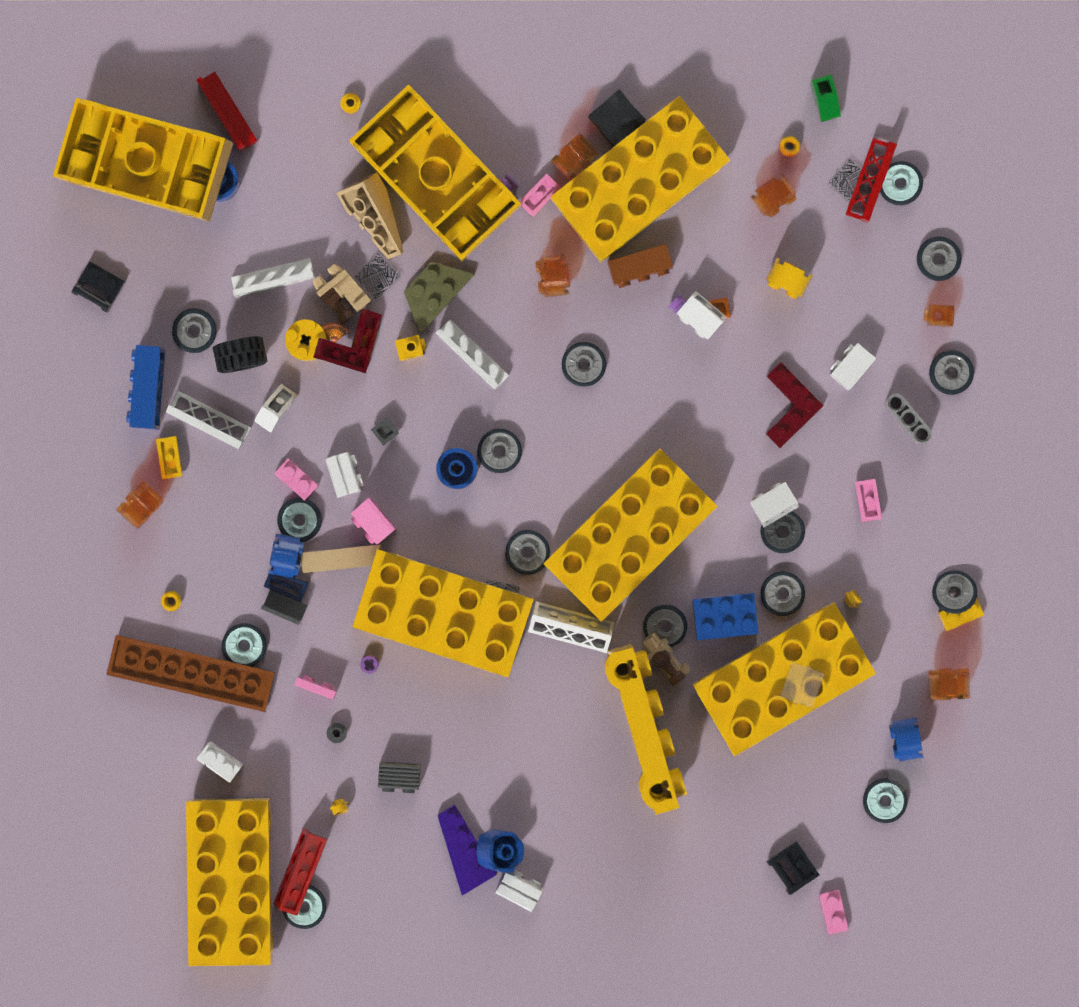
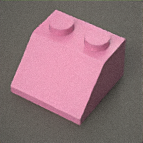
(373, 521)

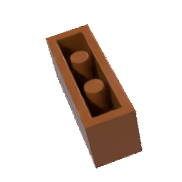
(640, 266)

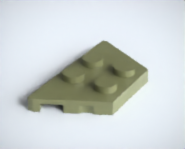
(434, 291)

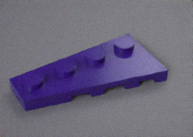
(463, 851)

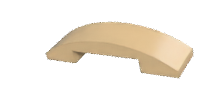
(339, 558)

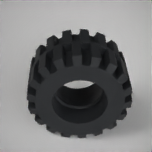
(240, 354)

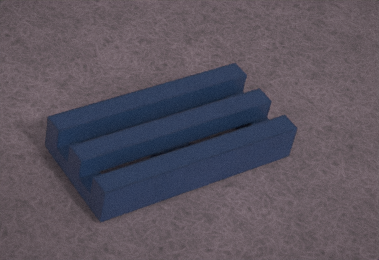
(302, 591)

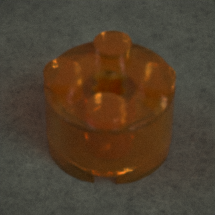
(575, 157)
(773, 195)
(553, 276)
(140, 504)
(949, 684)

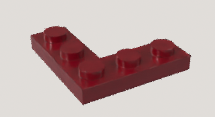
(357, 355)
(804, 403)

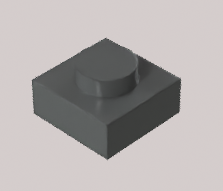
(385, 431)

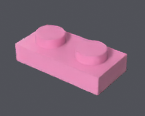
(539, 195)
(296, 479)
(868, 500)
(308, 683)
(833, 912)

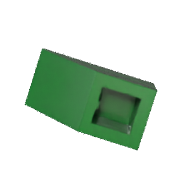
(825, 98)

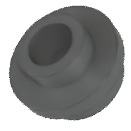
(343, 732)

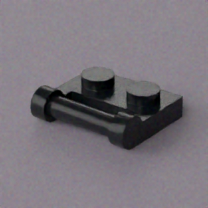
(102, 281)
(799, 865)

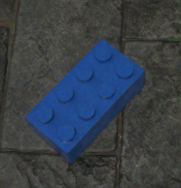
(146, 387)

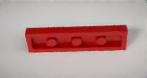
(227, 111)
(876, 187)
(299, 872)

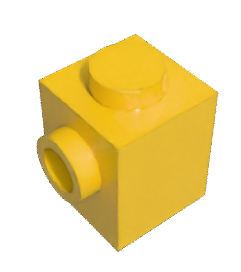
(410, 347)

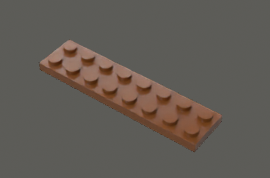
(190, 673)

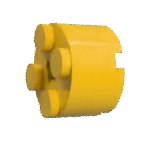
(789, 278)
(295, 335)

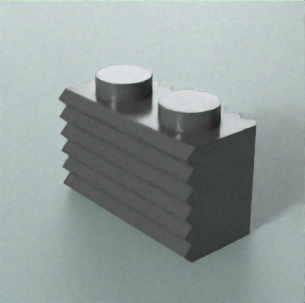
(399, 776)

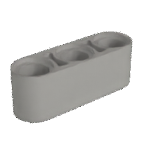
(917, 423)

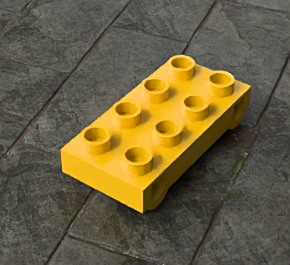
(143, 159)
(435, 173)
(640, 179)
(630, 534)
(442, 613)
(746, 691)
(650, 744)
(229, 882)

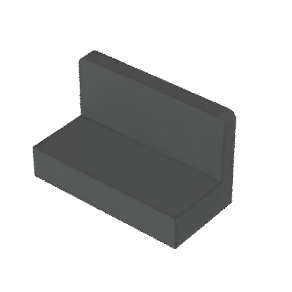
(284, 607)

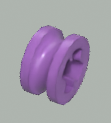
(509, 182)
(677, 303)
(363, 664)

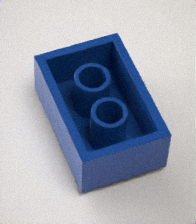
(725, 616)

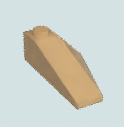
(372, 208)

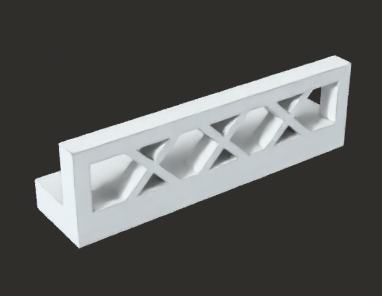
(273, 277)
(472, 354)
(200, 424)
(572, 623)

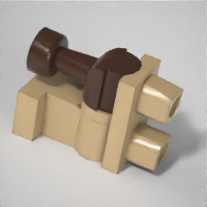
(338, 288)
(664, 658)

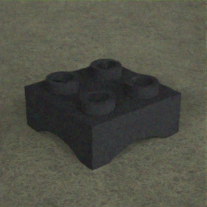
(616, 118)

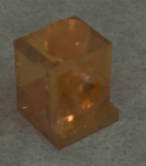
(946, 313)

